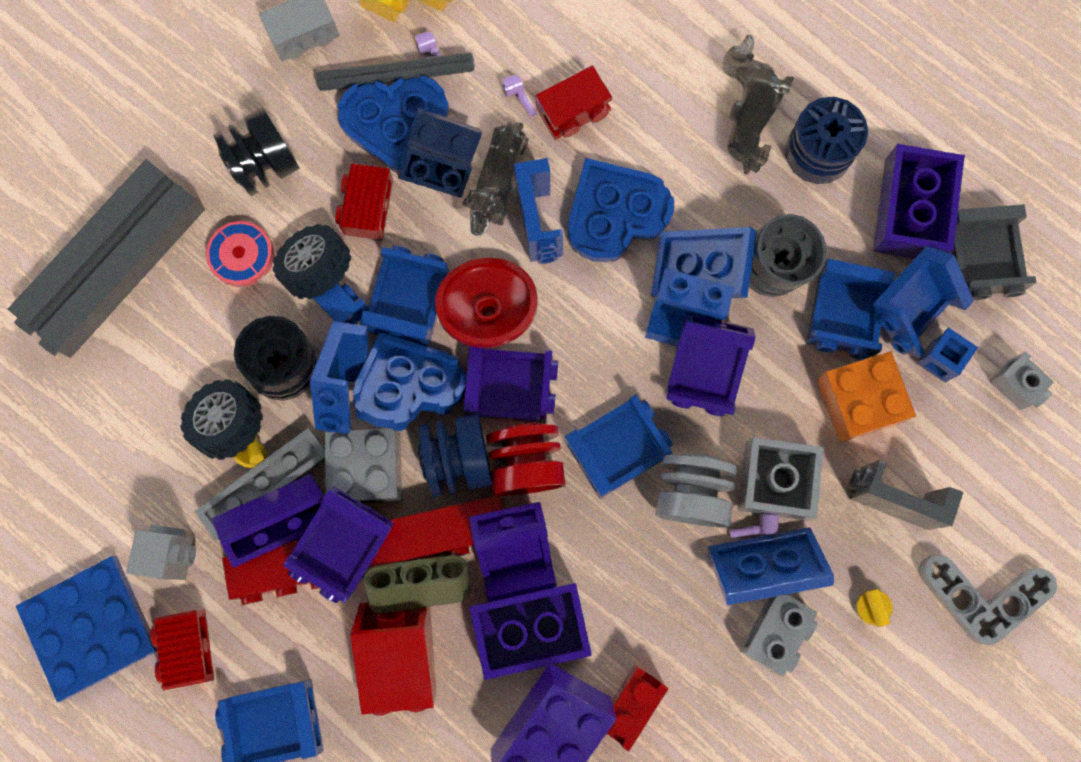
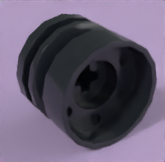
(255, 152)
(259, 351)

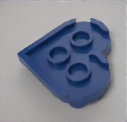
(382, 115)
(614, 208)
(405, 379)

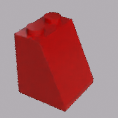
(393, 660)

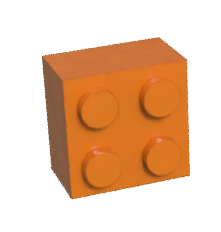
(865, 396)

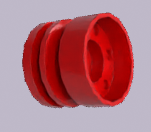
(525, 459)

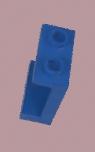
(533, 181)
(405, 295)
(682, 295)
(920, 297)
(844, 309)
(338, 364)
(619, 446)
(270, 724)

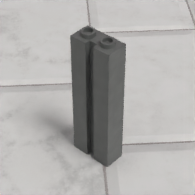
(105, 260)

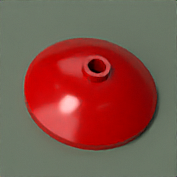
(481, 288)

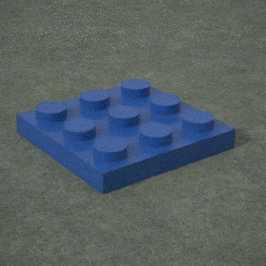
(86, 628)

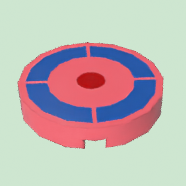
(240, 253)

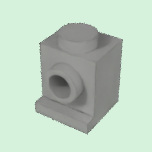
(1012, 382)

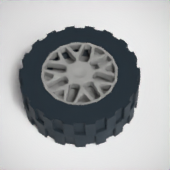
(311, 261)
(221, 419)

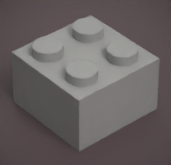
(365, 464)
(781, 479)

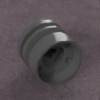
(798, 252)

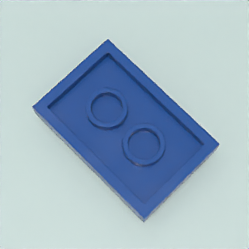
(710, 254)
(770, 566)

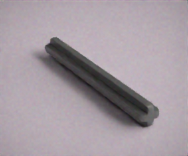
(395, 70)

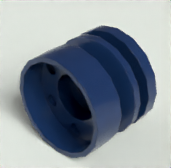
(826, 140)
(454, 455)

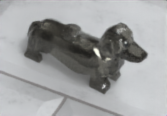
(759, 101)
(497, 178)

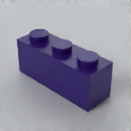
(268, 520)

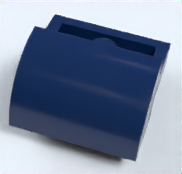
(438, 153)

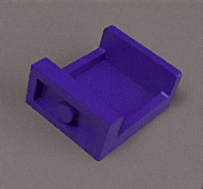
(709, 364)
(510, 384)
(338, 545)
(513, 551)

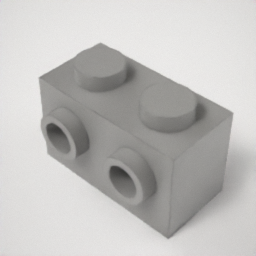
(299, 27)
(161, 553)
(780, 633)

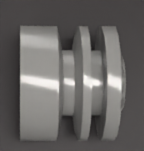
(696, 490)

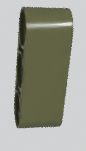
(417, 584)

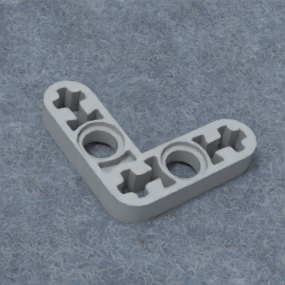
(978, 608)

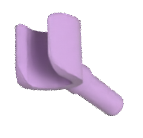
(426, 43)
(512, 86)
(767, 525)

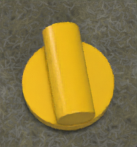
(252, 455)
(874, 607)

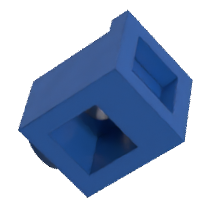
(341, 305)
(947, 355)

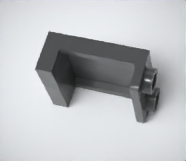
(992, 251)
(933, 512)

